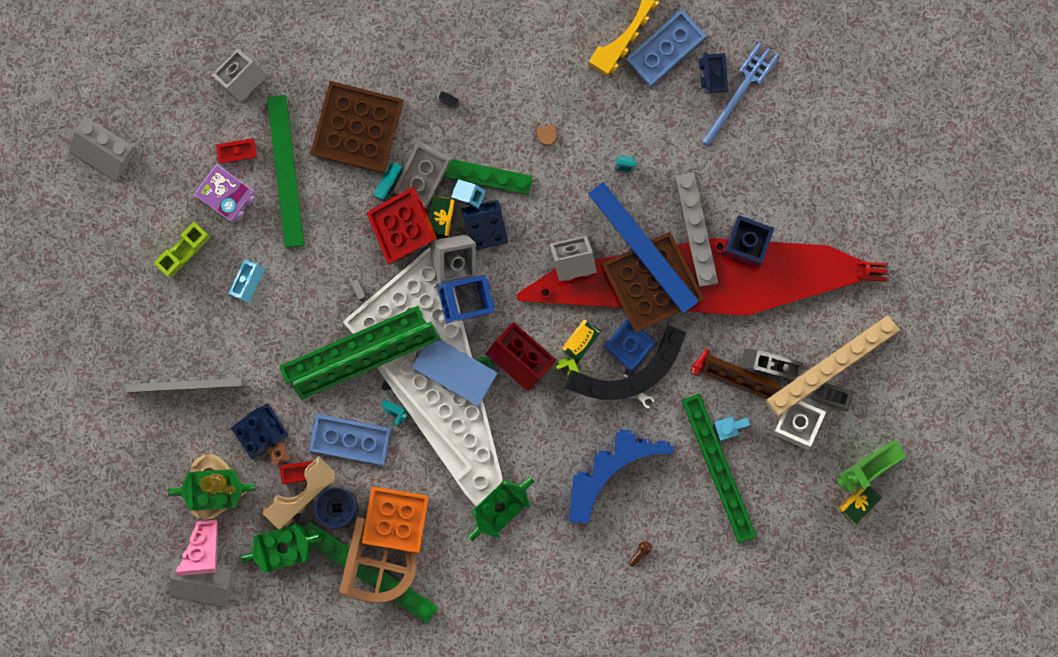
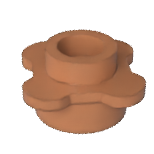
(272, 451)

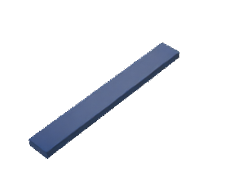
(643, 247)

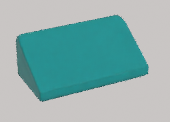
(388, 181)

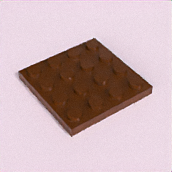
(357, 127)
(639, 292)

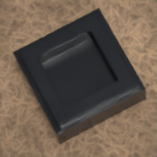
(448, 99)

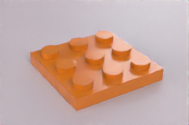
(395, 520)

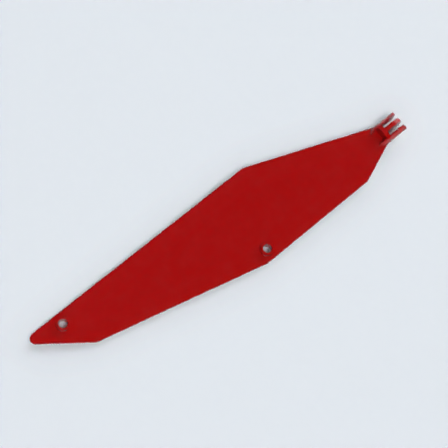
(785, 276)

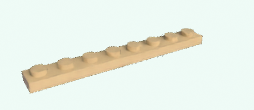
(832, 366)

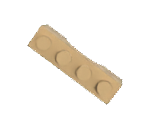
(282, 509)

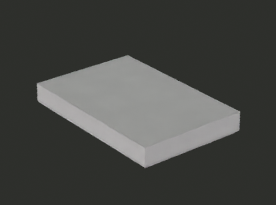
(424, 171)

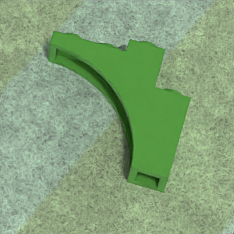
(870, 467)

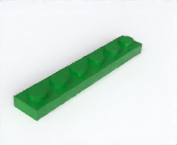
(489, 176)

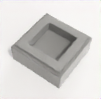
(358, 289)

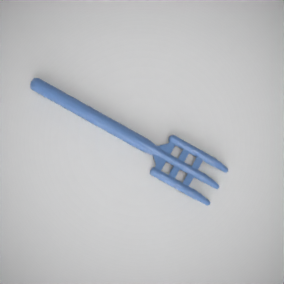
(749, 77)

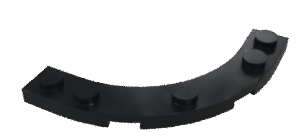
(636, 383)

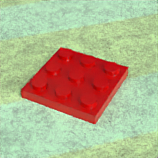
(401, 225)

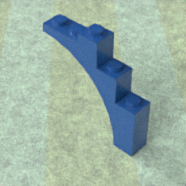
(605, 465)

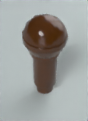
(644, 548)

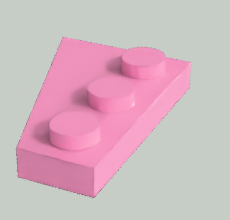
(202, 550)

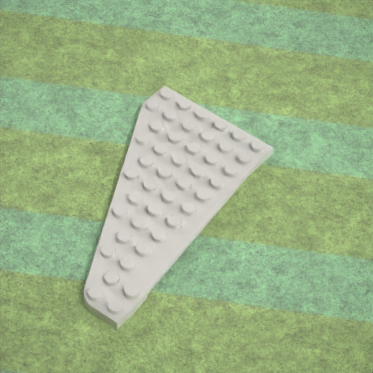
(449, 422)

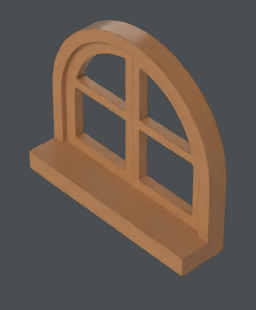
(354, 559)

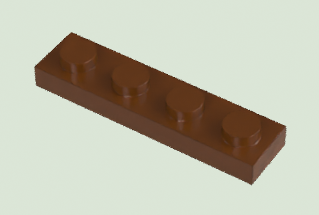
(740, 377)

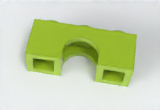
(175, 258)

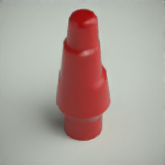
(700, 362)

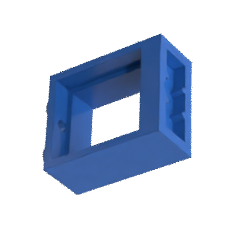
(449, 303)

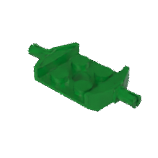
(199, 500)
(492, 521)
(270, 557)

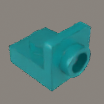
(391, 409)

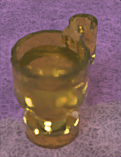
(216, 484)

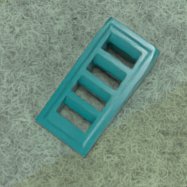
(625, 163)

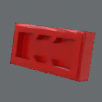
(293, 472)

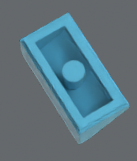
(246, 281)

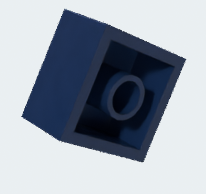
(748, 241)

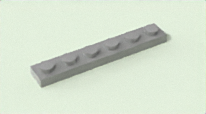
(696, 230)
(177, 384)

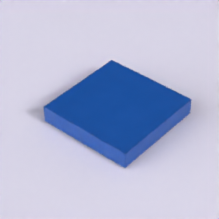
(628, 346)

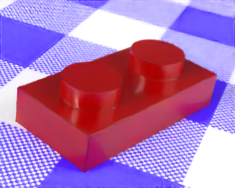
(236, 151)

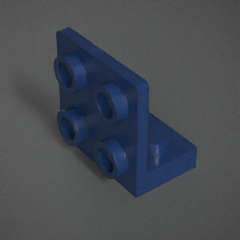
(485, 224)
(259, 430)

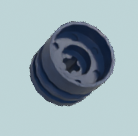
(325, 508)

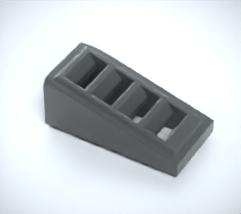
(850, 394)

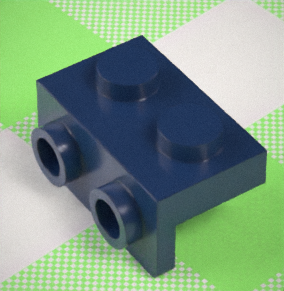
(714, 73)

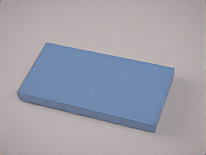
(665, 48)
(455, 371)
(350, 440)

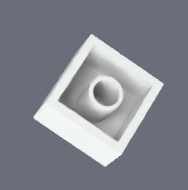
(800, 424)

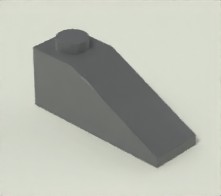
(771, 364)

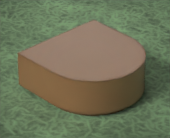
(546, 134)

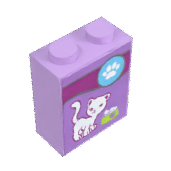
(225, 194)

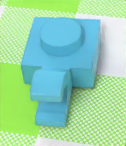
(728, 428)

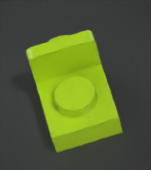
(566, 362)

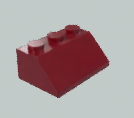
(520, 356)

